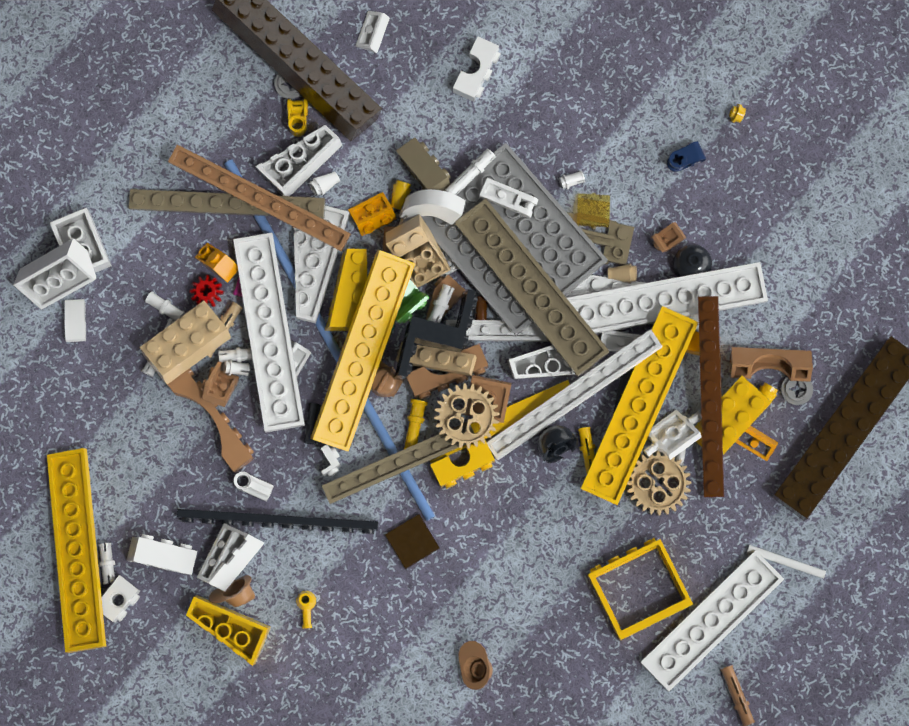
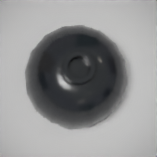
(691, 260)
(558, 440)

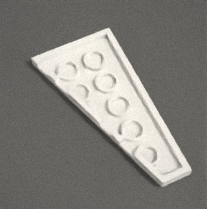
(314, 267)

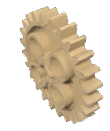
(448, 412)
(645, 495)

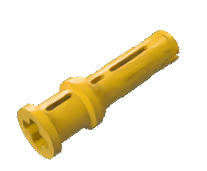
(415, 420)

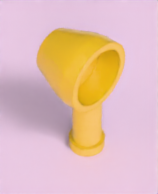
(306, 608)

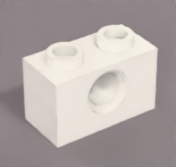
(119, 587)

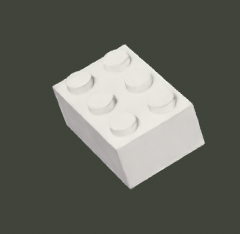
(83, 230)

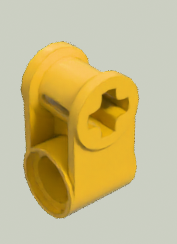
(297, 113)

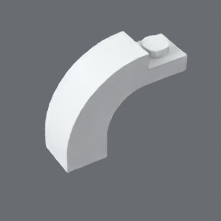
(432, 203)

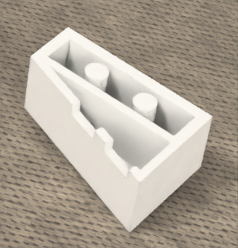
(228, 557)

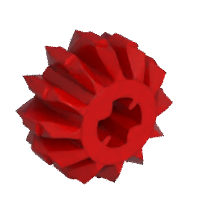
(213, 287)

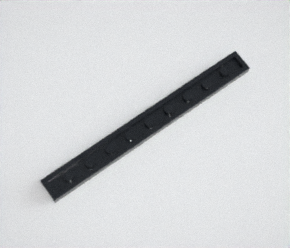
(269, 521)

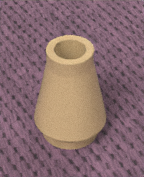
(623, 273)

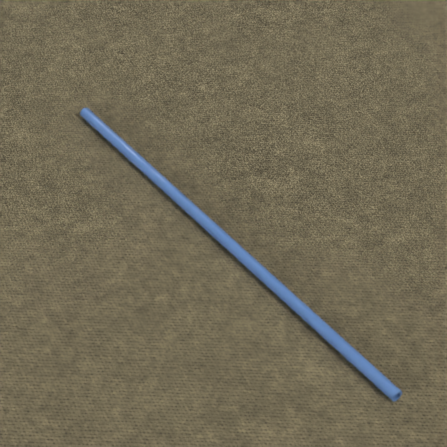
(335, 351)

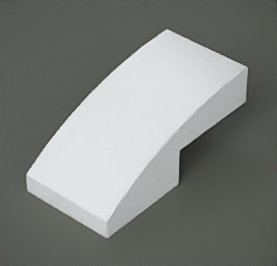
(75, 320)

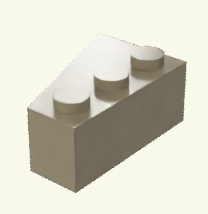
(423, 166)

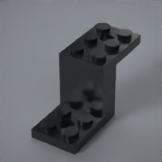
(436, 334)

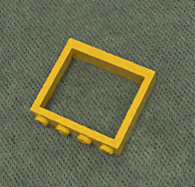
(631, 555)

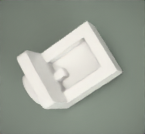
(332, 455)

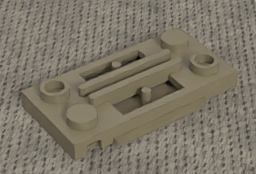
(616, 243)

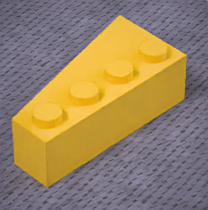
(233, 629)

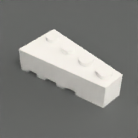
(297, 163)
(540, 363)

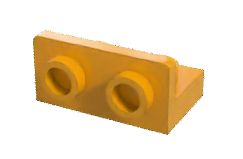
(372, 214)

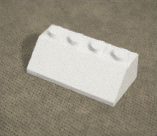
(56, 274)

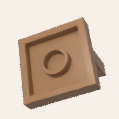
(498, 389)

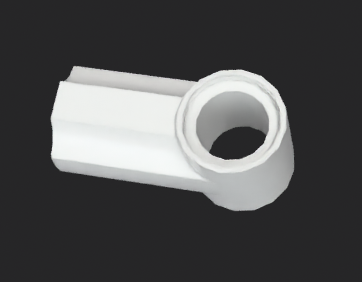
(254, 487)

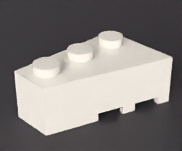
(162, 554)

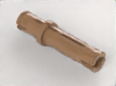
(738, 697)

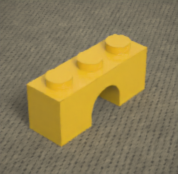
(448, 473)

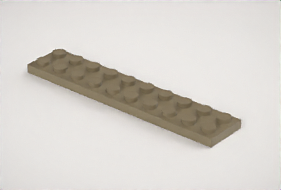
(532, 287)

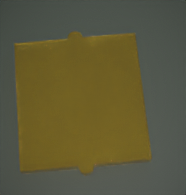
(593, 210)

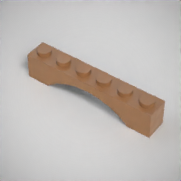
(233, 450)

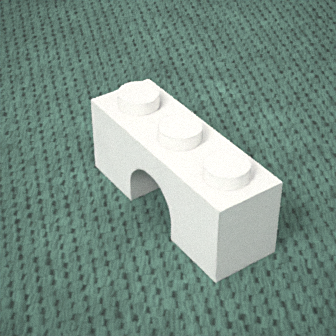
(470, 85)

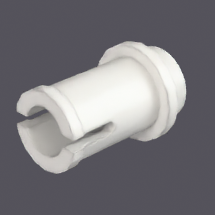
(571, 180)
(236, 368)

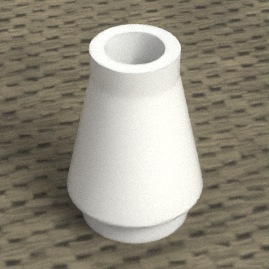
(322, 184)

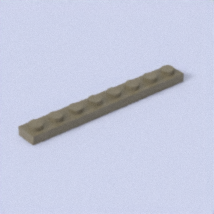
(390, 466)

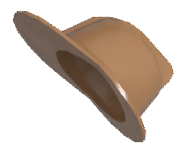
(384, 382)
(236, 594)
(474, 665)

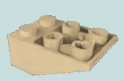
(417, 244)

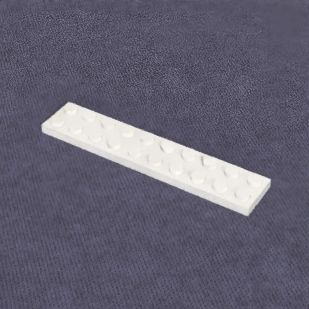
(642, 302)
(268, 332)

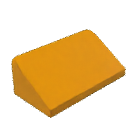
(759, 436)

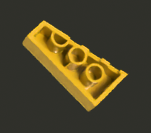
(348, 289)

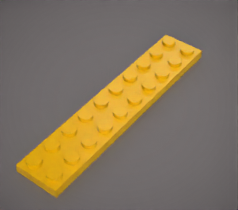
(362, 350)
(639, 408)
(76, 550)

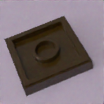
(412, 541)

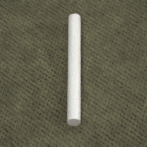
(788, 562)

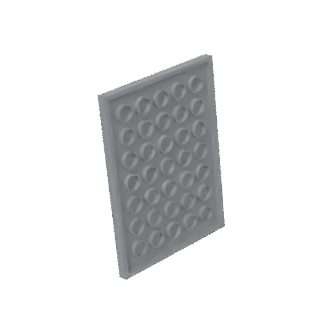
(548, 235)

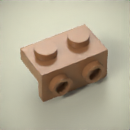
(218, 386)

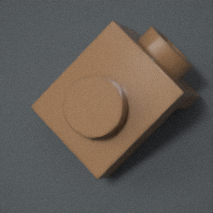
(668, 237)

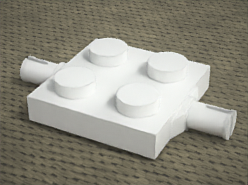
(673, 434)

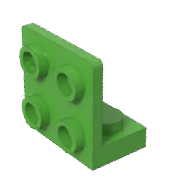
(412, 300)

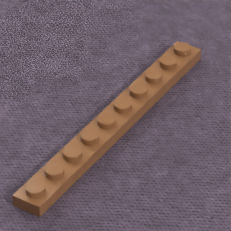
(259, 198)

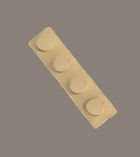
(443, 360)

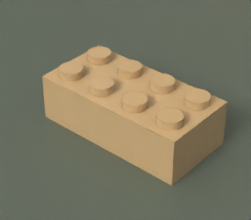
(185, 342)

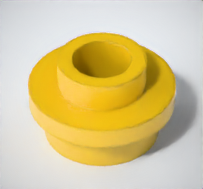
(737, 113)

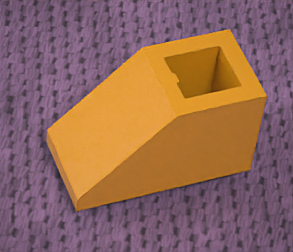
(217, 262)

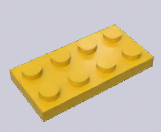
(740, 408)

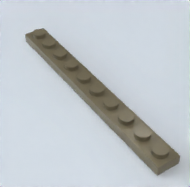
(211, 203)

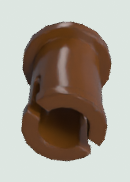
(481, 309)

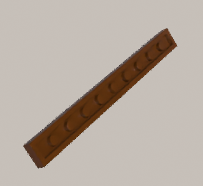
(711, 396)

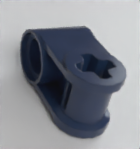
(688, 155)

